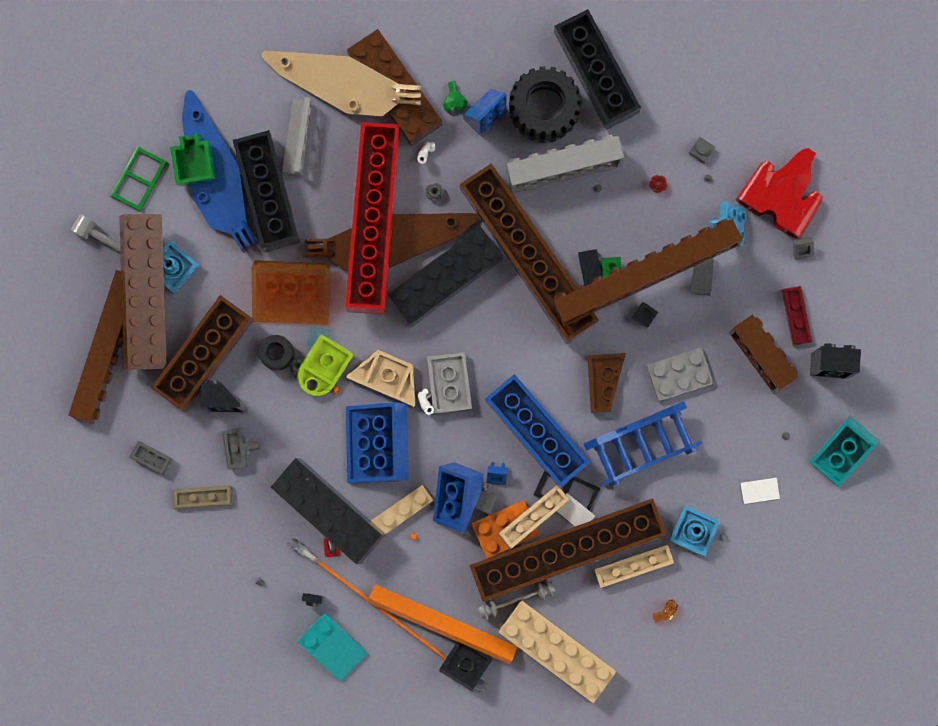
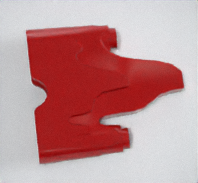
(781, 194)

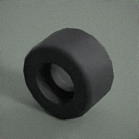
(265, 347)

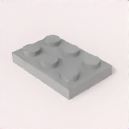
(679, 374)
(449, 382)

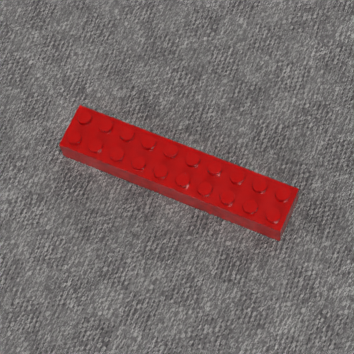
(372, 218)

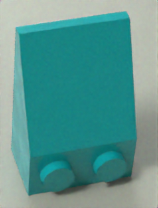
(844, 451)
(332, 646)

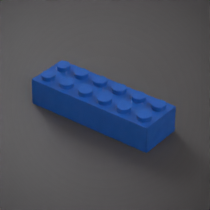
(537, 431)

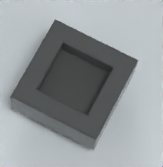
(702, 150)
(803, 248)

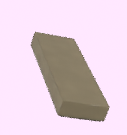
(202, 497)

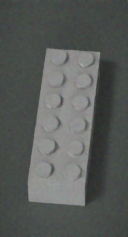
(565, 163)

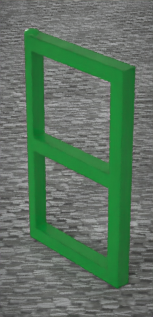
(151, 184)

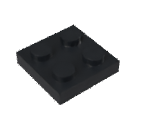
(465, 665)

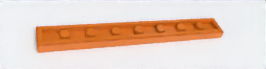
(442, 624)

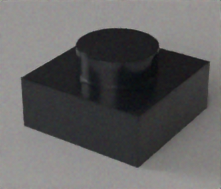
(645, 315)
(312, 599)

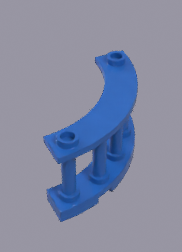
(636, 430)

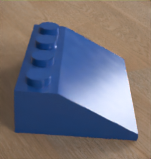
(377, 443)

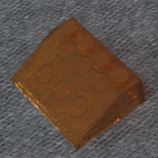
(291, 292)

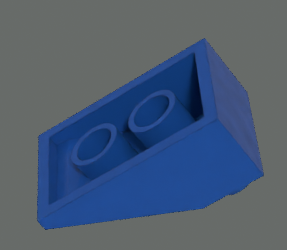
(456, 495)

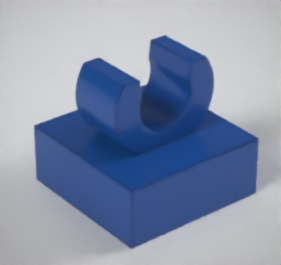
(497, 475)

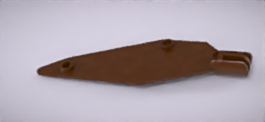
(410, 237)

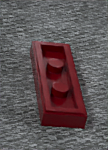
(796, 315)

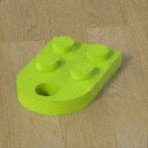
(324, 364)

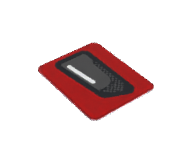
(330, 549)

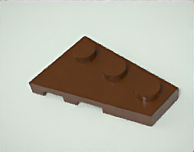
(603, 380)

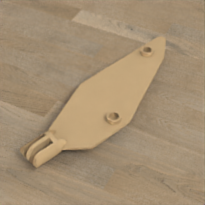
(342, 82)

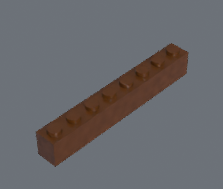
(100, 357)

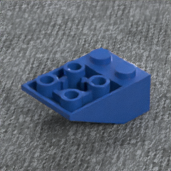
(486, 110)

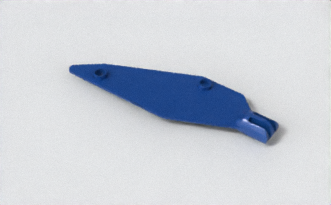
(220, 199)

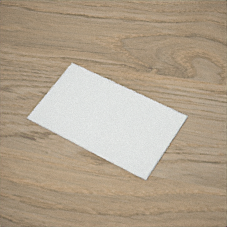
(760, 490)
(575, 512)

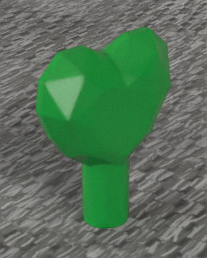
(454, 99)

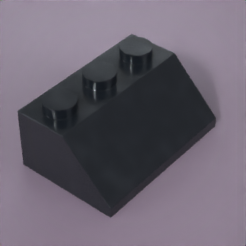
(218, 398)

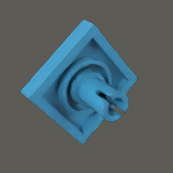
(733, 212)
(177, 267)
(694, 531)

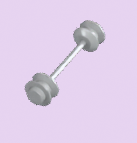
(491, 608)

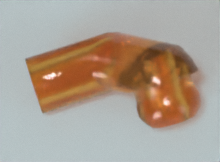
(667, 613)

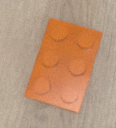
(489, 527)

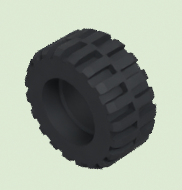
(548, 80)

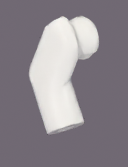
(423, 153)
(425, 405)

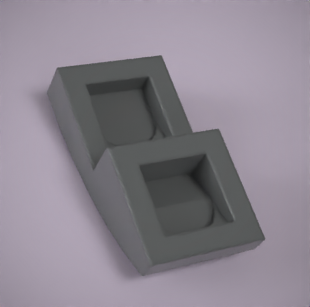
(702, 278)

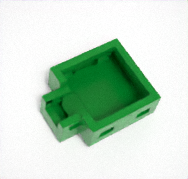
(193, 161)

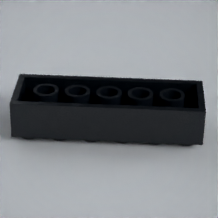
(597, 69)
(266, 191)
(445, 276)
(328, 511)

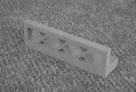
(297, 137)

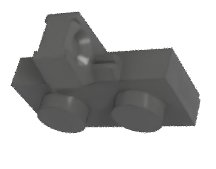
(237, 448)

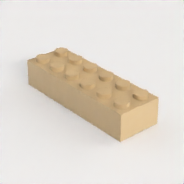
(557, 651)

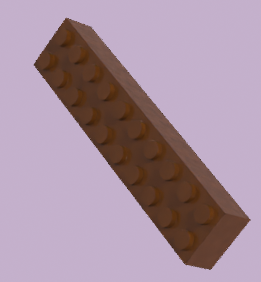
(523, 246)
(648, 272)
(567, 550)

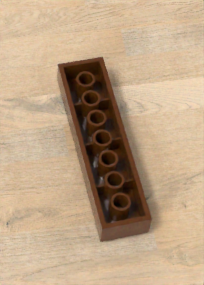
(142, 291)

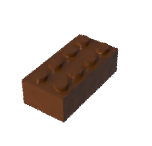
(763, 354)

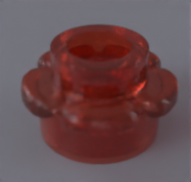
(658, 188)

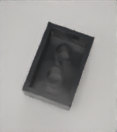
(835, 361)

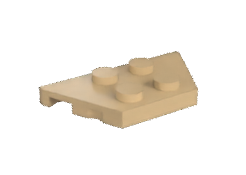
(387, 375)

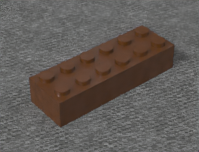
(414, 120)
(202, 353)

